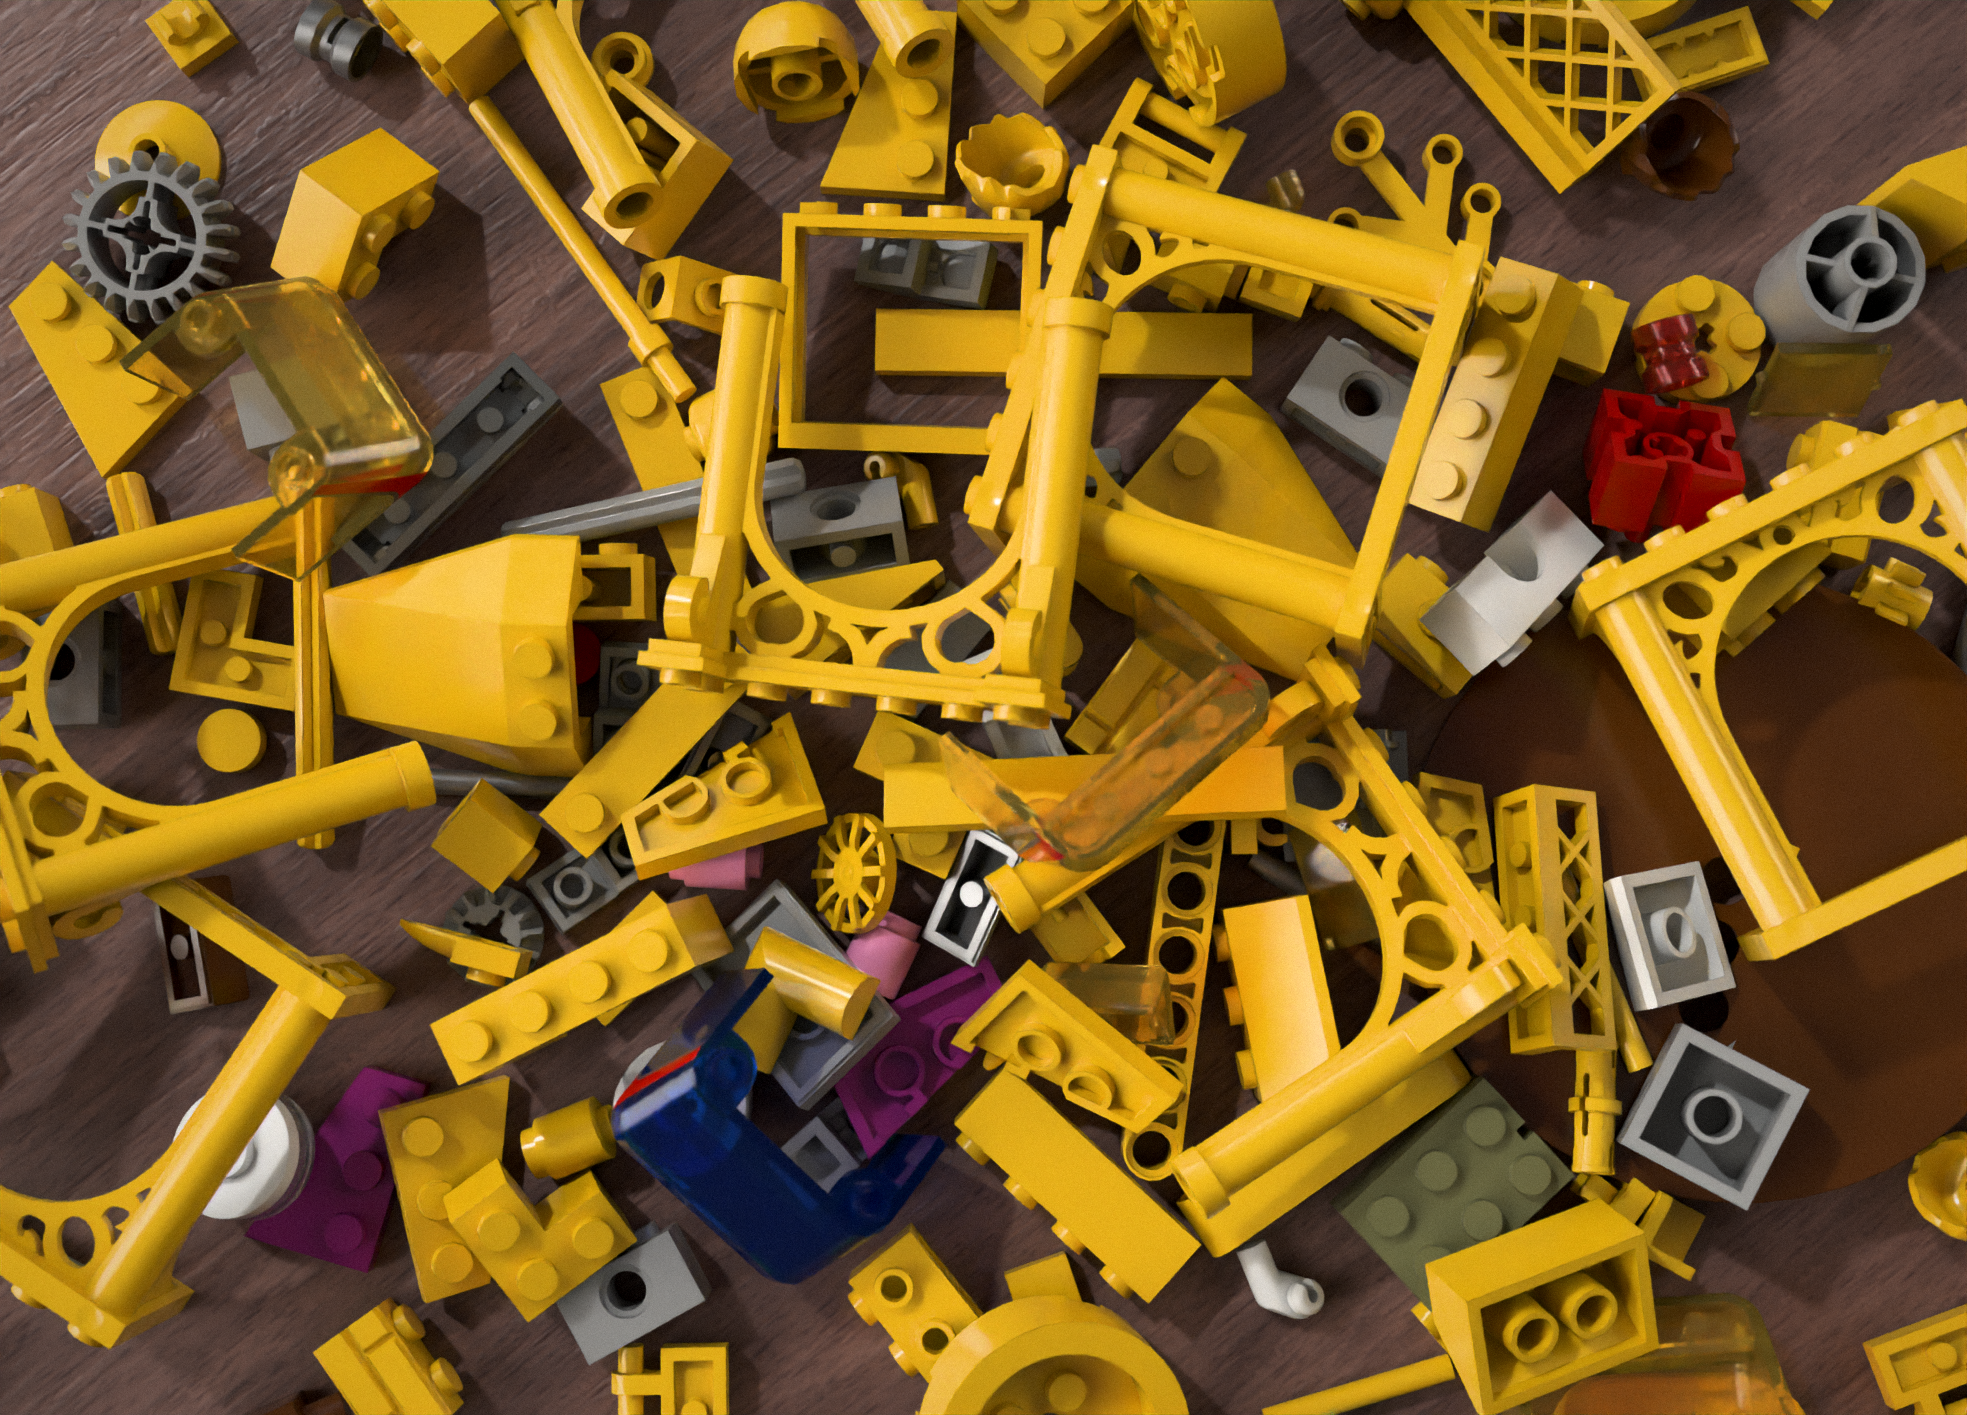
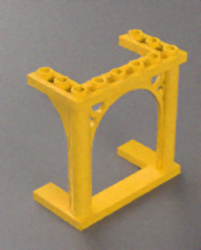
(1124, 205)
(1629, 615)
(131, 1279)

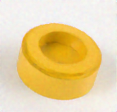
(231, 741)

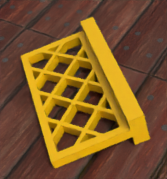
(1513, 89)

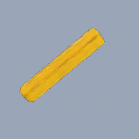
(159, 603)

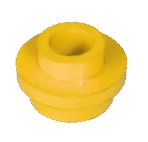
(619, 46)

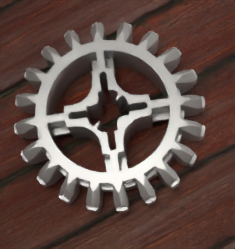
(158, 214)

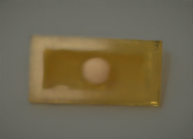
(1333, 892)
(1126, 996)

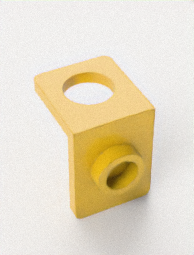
(689, 293)

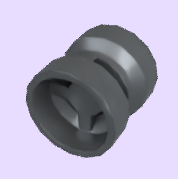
(333, 36)

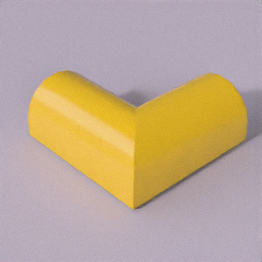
(802, 985)

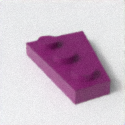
(914, 1054)
(351, 1181)

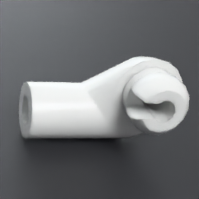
(1278, 1289)

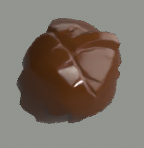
(1683, 148)

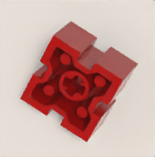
(1658, 463)

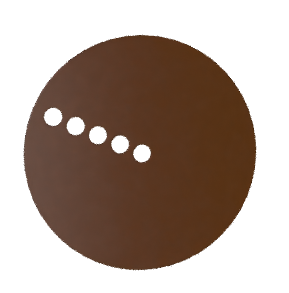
(1865, 769)

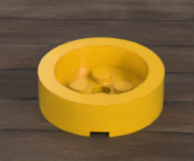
(1214, 52)
(1051, 1359)

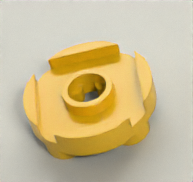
(1731, 330)

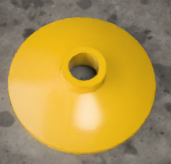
(164, 125)

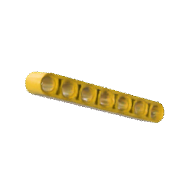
(1185, 987)

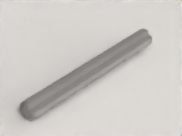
(648, 507)

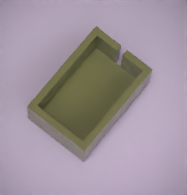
(1451, 1184)

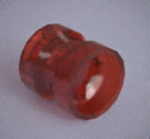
(1670, 354)

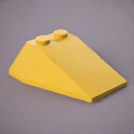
(1241, 477)
(469, 653)

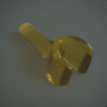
(1286, 191)

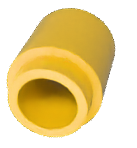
(569, 1139)

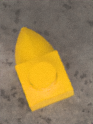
(486, 959)

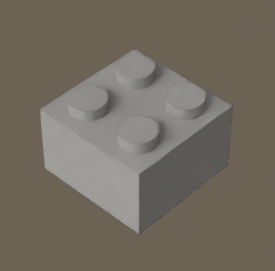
(1712, 1115)

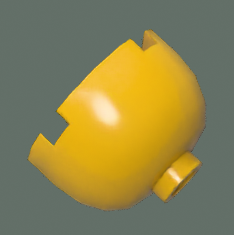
(796, 62)

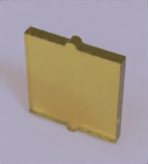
(1818, 379)

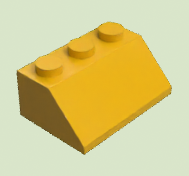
(1933, 204)
(1275, 991)
(1545, 1305)

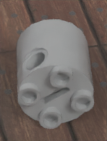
(1841, 279)

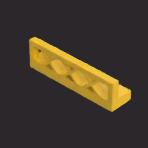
(1530, 870)

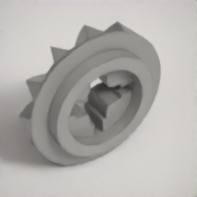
(520, 925)

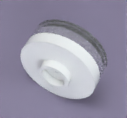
(269, 1169)

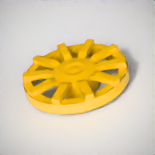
(855, 873)

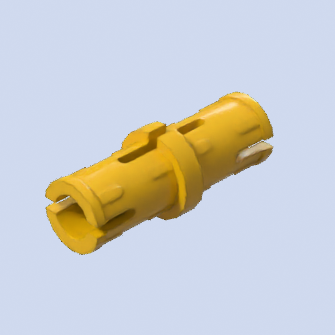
(1595, 1112)

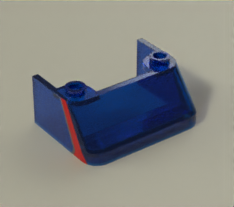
(693, 1139)

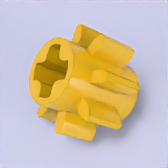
(1894, 592)

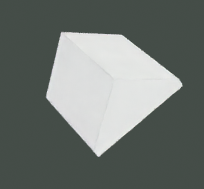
(1667, 935)

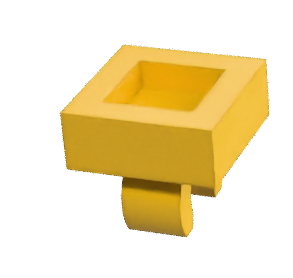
(191, 33)
(1245, 834)
(1625, 1198)

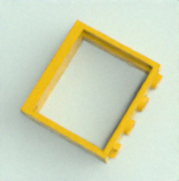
(884, 222)

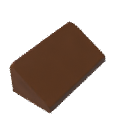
(195, 967)

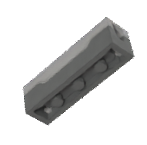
(467, 453)

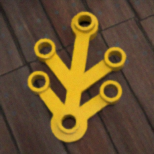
(1419, 223)

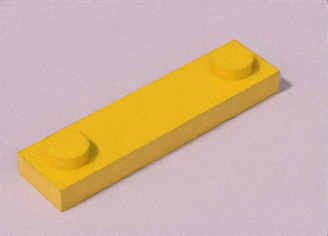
(657, 449)
(636, 762)

